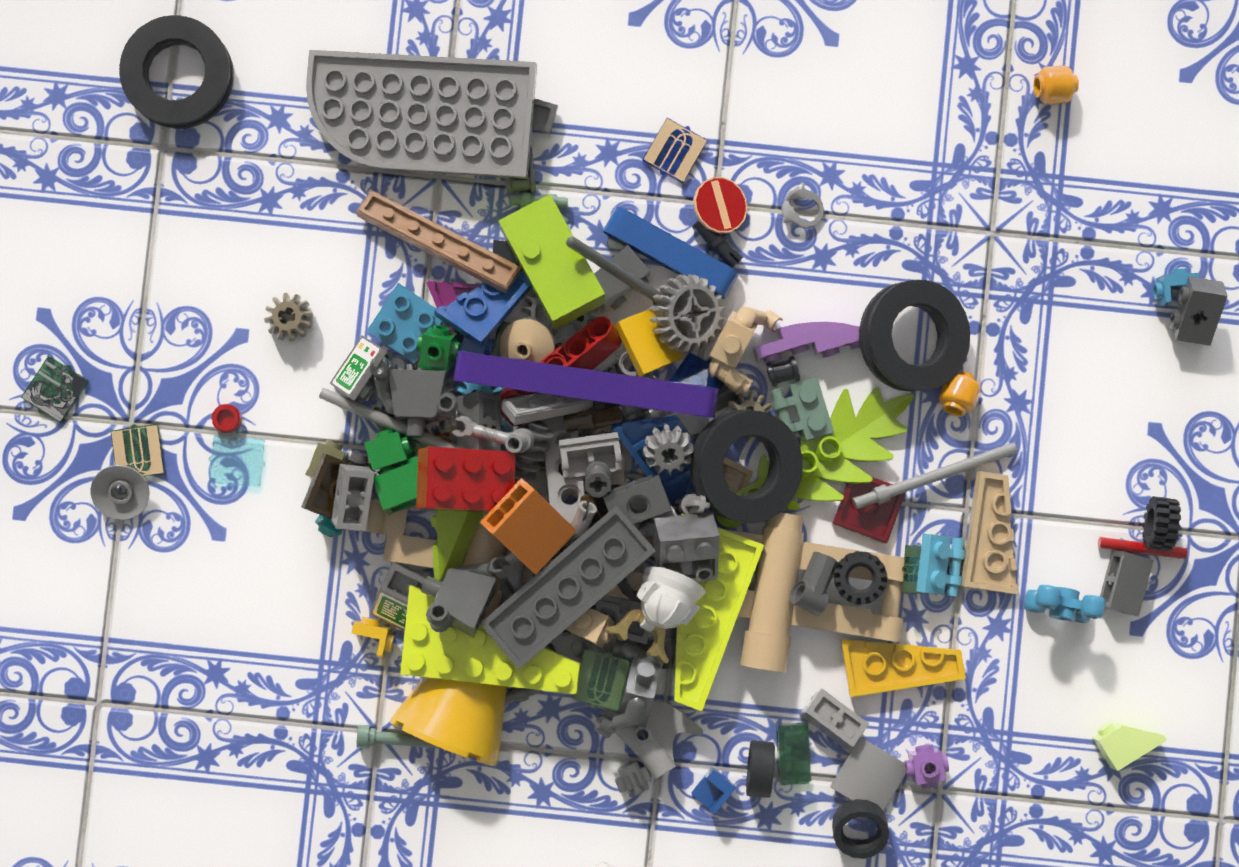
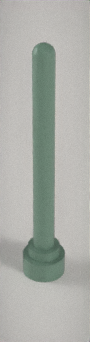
(368, 737)

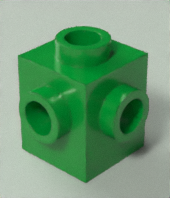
(438, 348)

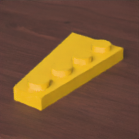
(891, 666)

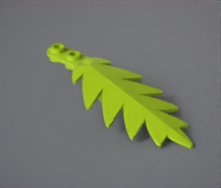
(829, 454)

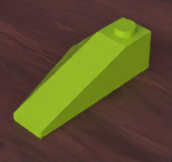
(454, 537)

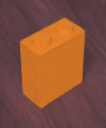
(528, 526)

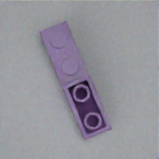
(823, 336)

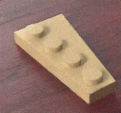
(989, 546)

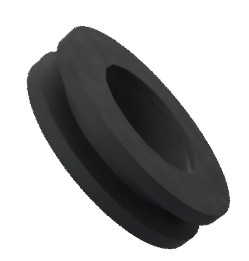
(149, 42)
(951, 329)
(783, 473)

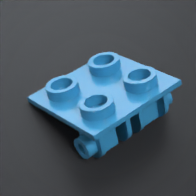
(403, 321)

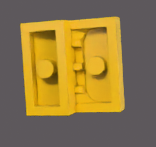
(643, 344)

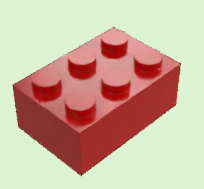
(463, 478)

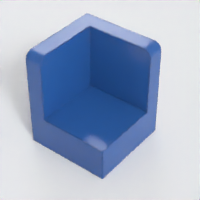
(713, 790)

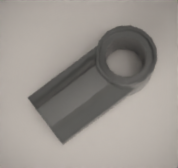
(812, 590)

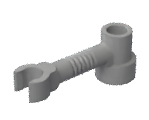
(523, 435)

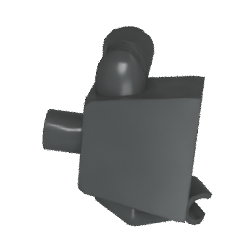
(414, 396)
(463, 595)
(638, 692)

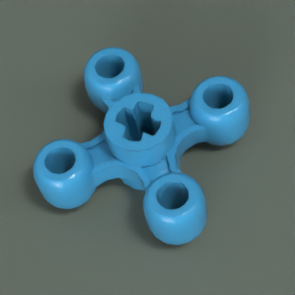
(1064, 604)

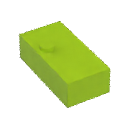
(555, 271)

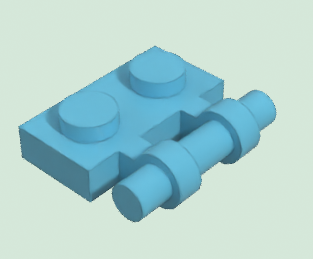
(934, 564)

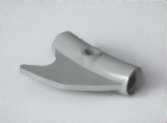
(661, 729)

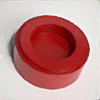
(226, 418)

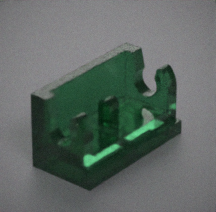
(793, 753)

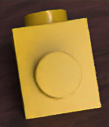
(370, 628)

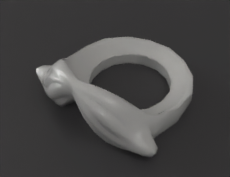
(789, 213)

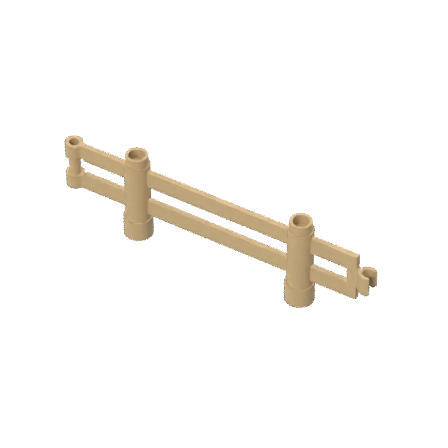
(768, 606)

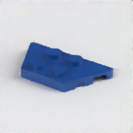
(633, 437)

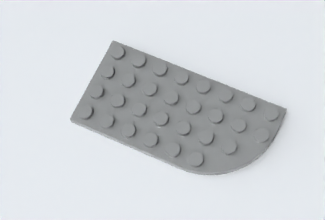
(425, 111)

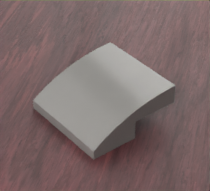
(869, 774)

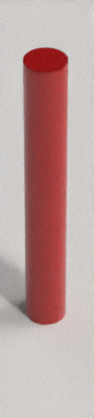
(1139, 547)

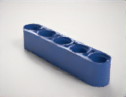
(669, 250)

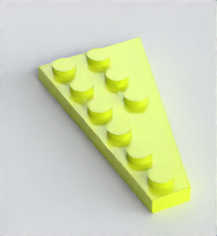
(706, 635)
(476, 659)

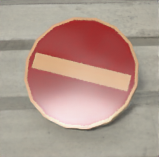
(720, 205)

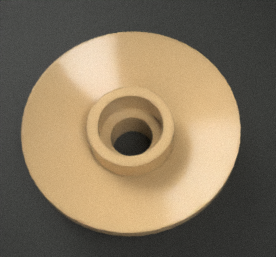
(530, 334)

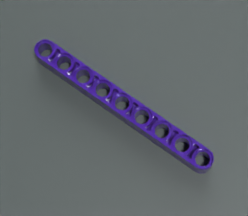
(585, 384)

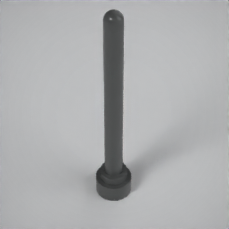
(612, 268)

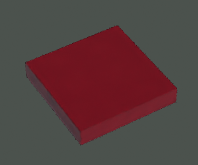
(872, 520)

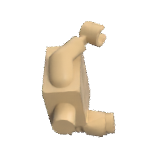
(734, 341)

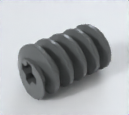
(528, 462)

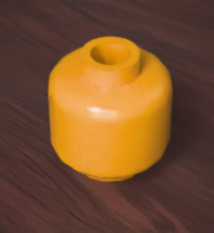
(1055, 84)
(960, 394)

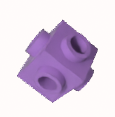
(919, 758)

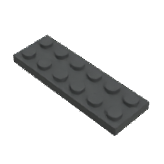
(567, 587)

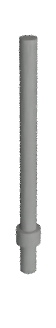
(380, 418)
(883, 494)

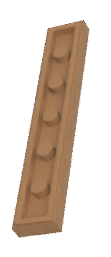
(438, 241)

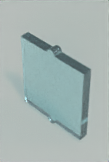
(236, 461)

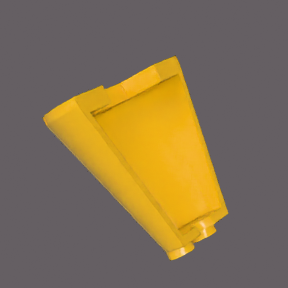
(456, 717)

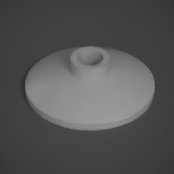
(114, 502)

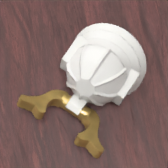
(665, 603)

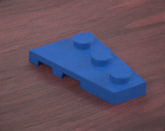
(483, 309)

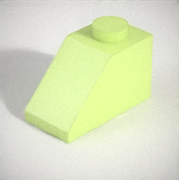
(1125, 744)

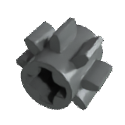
(633, 779)

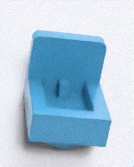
(1165, 283)

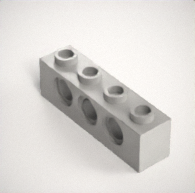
(556, 486)

